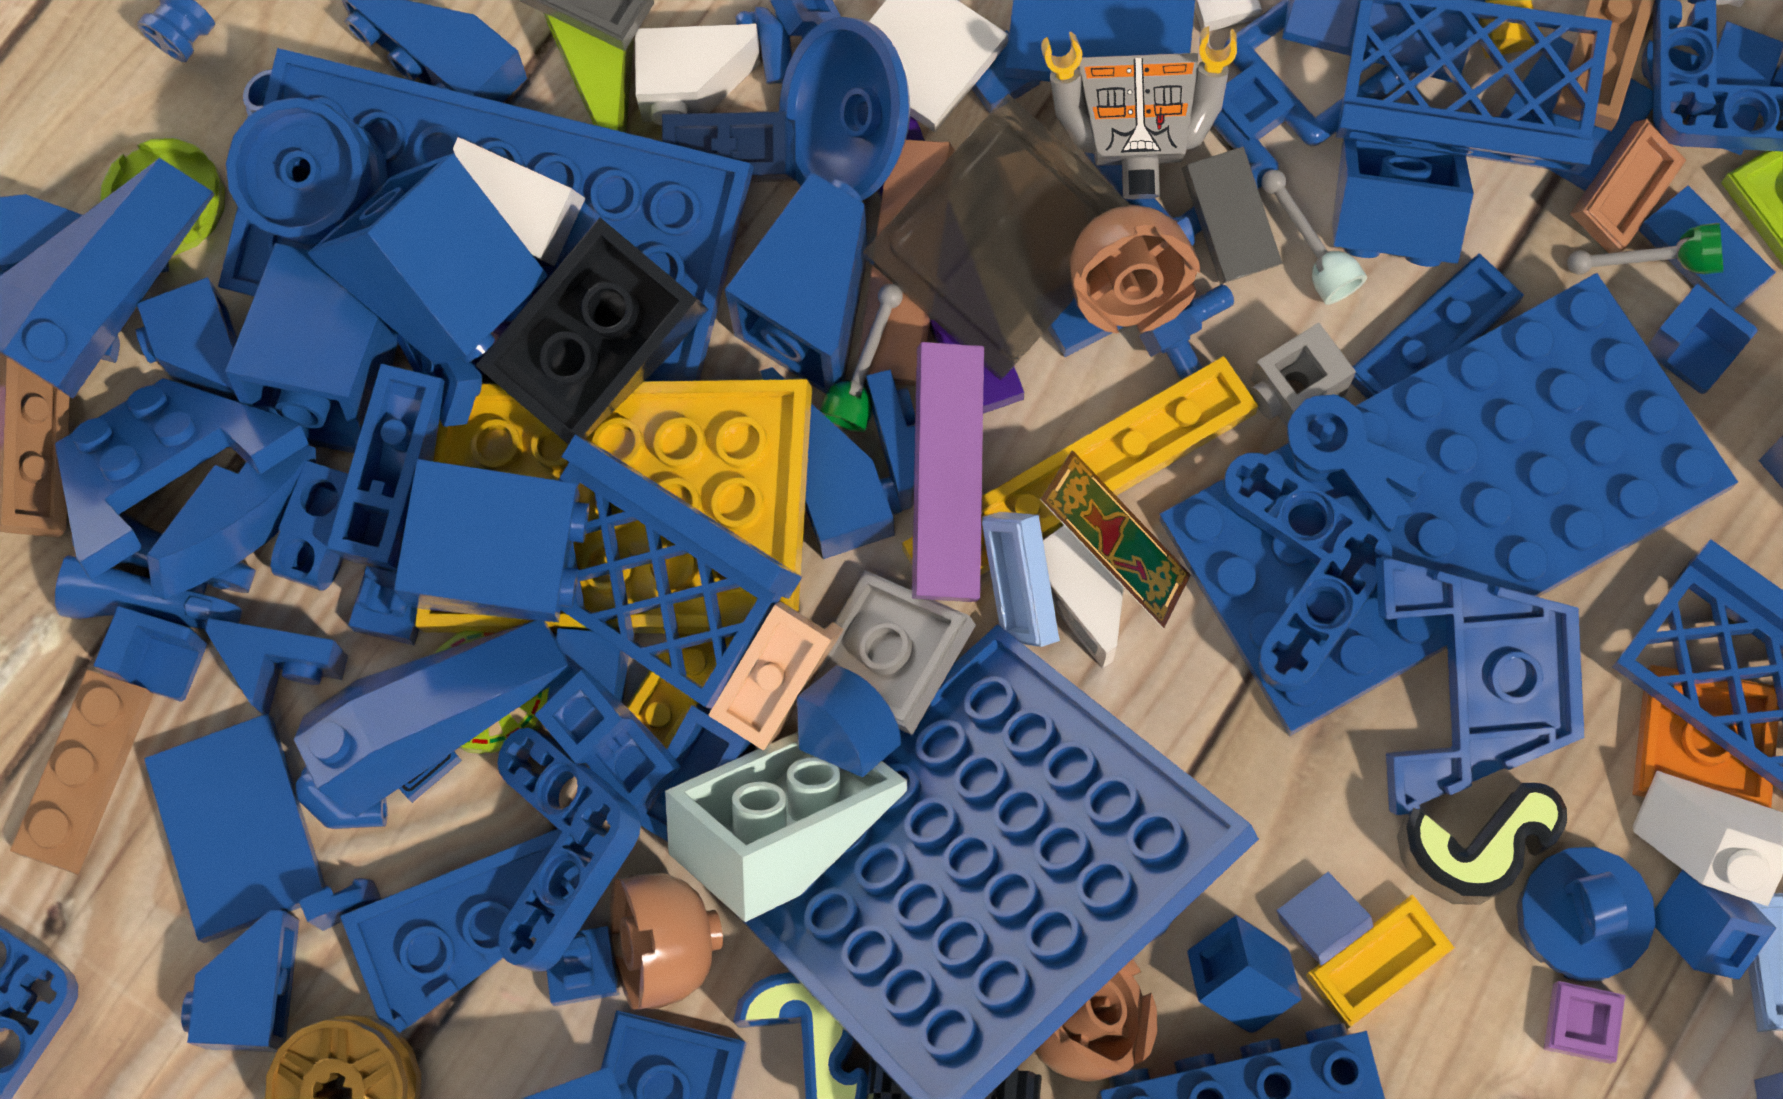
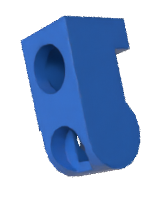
(306, 528)

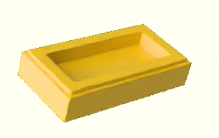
(1380, 961)

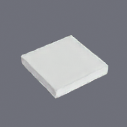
(941, 50)

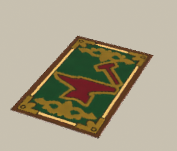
(1116, 538)

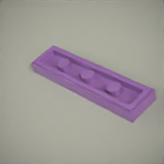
(948, 472)

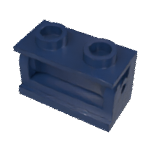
(751, 137)

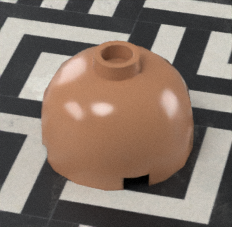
(1133, 269)
(662, 937)
(1106, 1033)

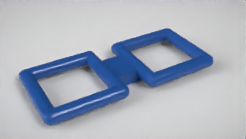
(1260, 102)

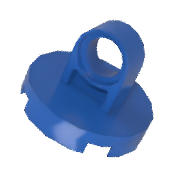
(1586, 914)

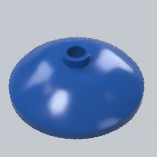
(847, 104)

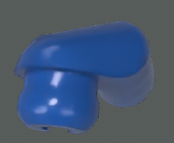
(773, 40)
(332, 814)

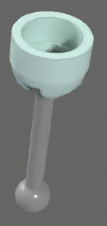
(1335, 272)

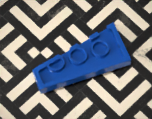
(444, 931)

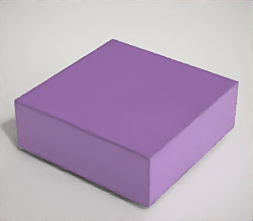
(1584, 1022)

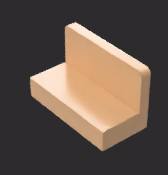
(773, 674)

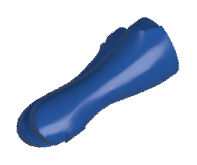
(85, 598)

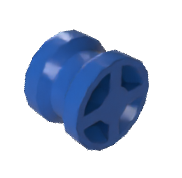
(176, 27)

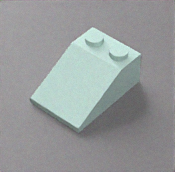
(772, 822)

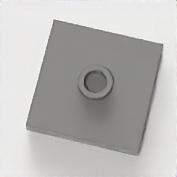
(898, 645)

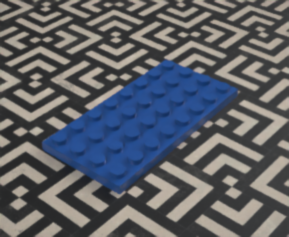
(659, 196)
(1540, 462)

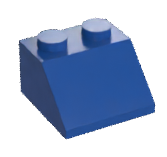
(1401, 203)

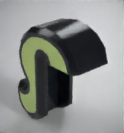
(1494, 858)

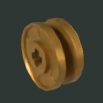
(359, 1047)

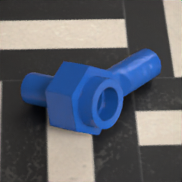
(1174, 335)

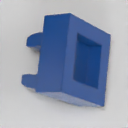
(381, 610)
(585, 969)

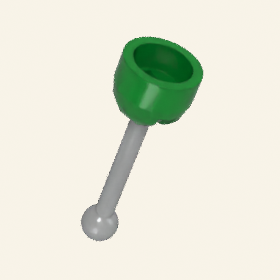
(1697, 251)
(848, 401)

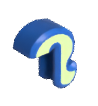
(826, 1045)

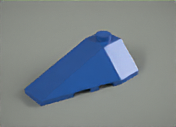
(86, 281)
(419, 712)

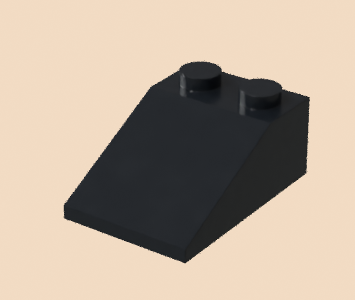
(591, 334)

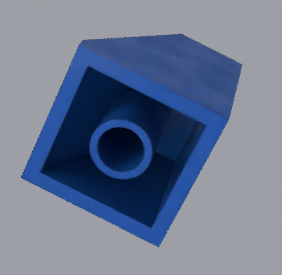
(433, 260)
(805, 283)
(310, 350)
(489, 543)

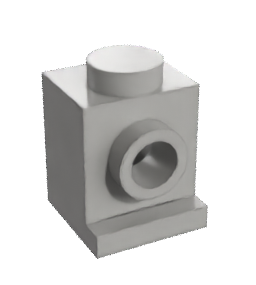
(1307, 358)

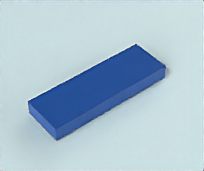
(1445, 322)

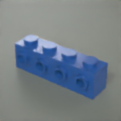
(1325, 1068)

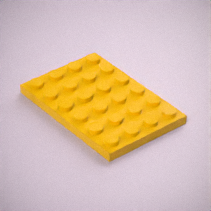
(714, 444)

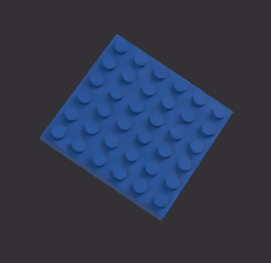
(1003, 878)

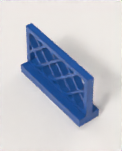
(1480, 133)
(692, 534)
(1757, 608)

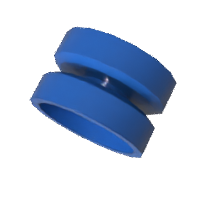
(285, 145)

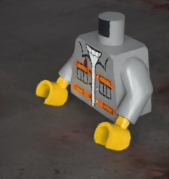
(1139, 106)

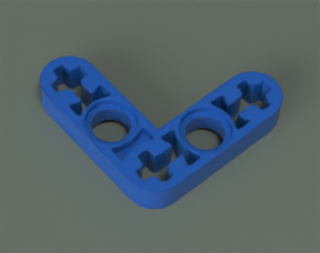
(1700, 89)
(1324, 549)
(581, 831)
(21, 969)

